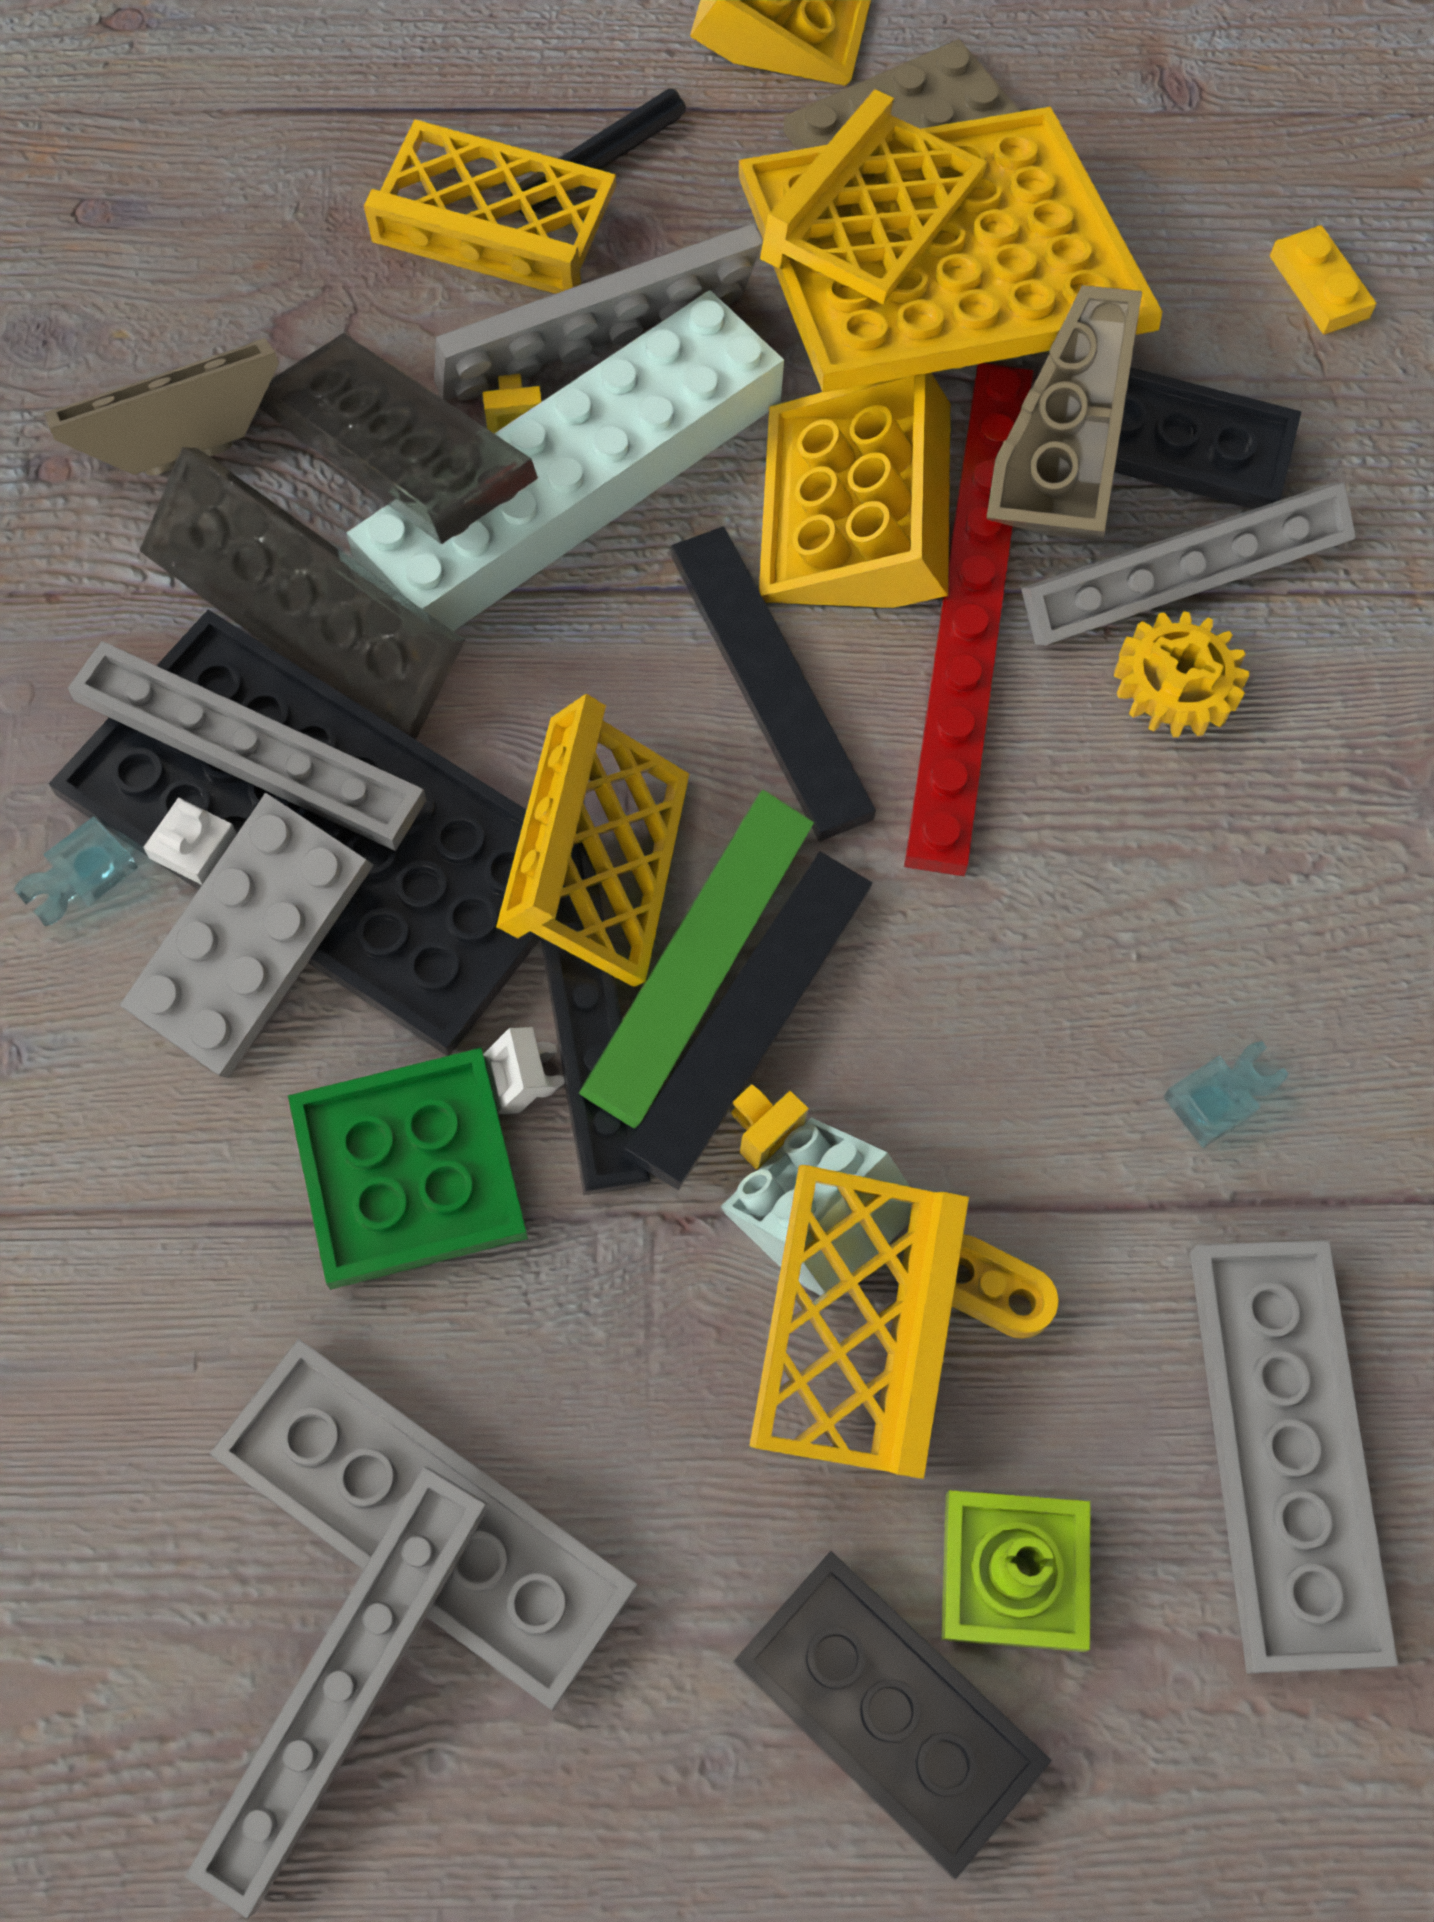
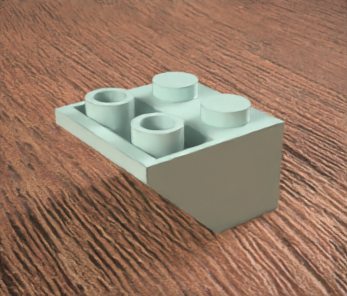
(765, 1199)

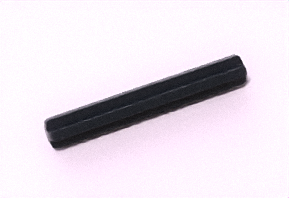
(618, 137)

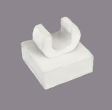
(190, 841)
(517, 1070)

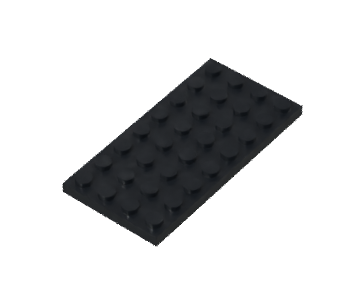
(426, 916)

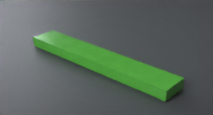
(696, 960)

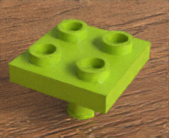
(1016, 1571)

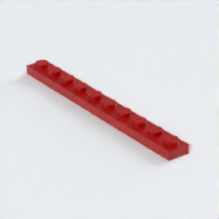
(965, 638)

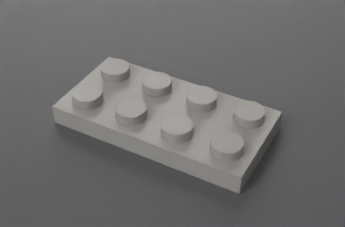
(246, 936)

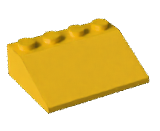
(785, 36)
(858, 496)

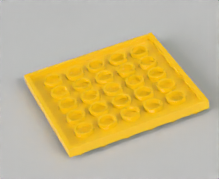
(990, 278)

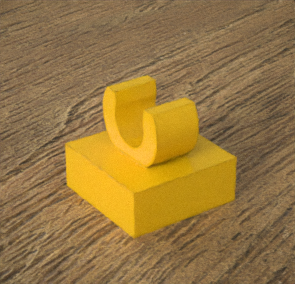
(509, 401)
(766, 1124)

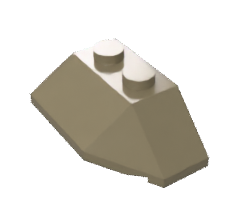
(153, 418)

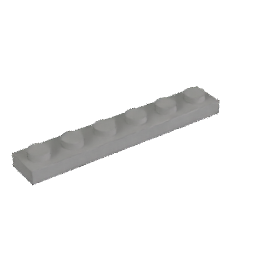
(1188, 563)
(248, 745)
(336, 1693)

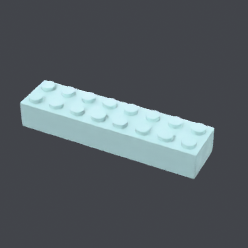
(595, 457)

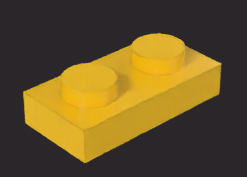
(1322, 279)

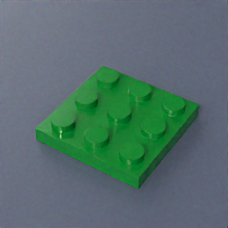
(406, 1168)

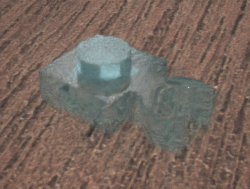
(82, 865)
(1221, 1098)

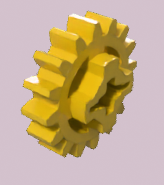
(1181, 674)

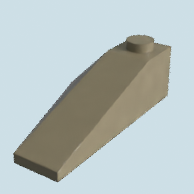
(1065, 443)

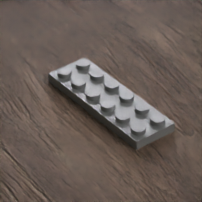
(592, 314)
(1291, 1459)
(344, 1465)

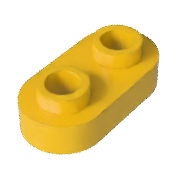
(994, 1280)

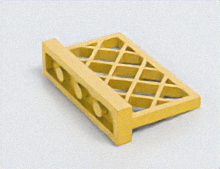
(837, 180)
(475, 238)
(549, 832)
(917, 1330)

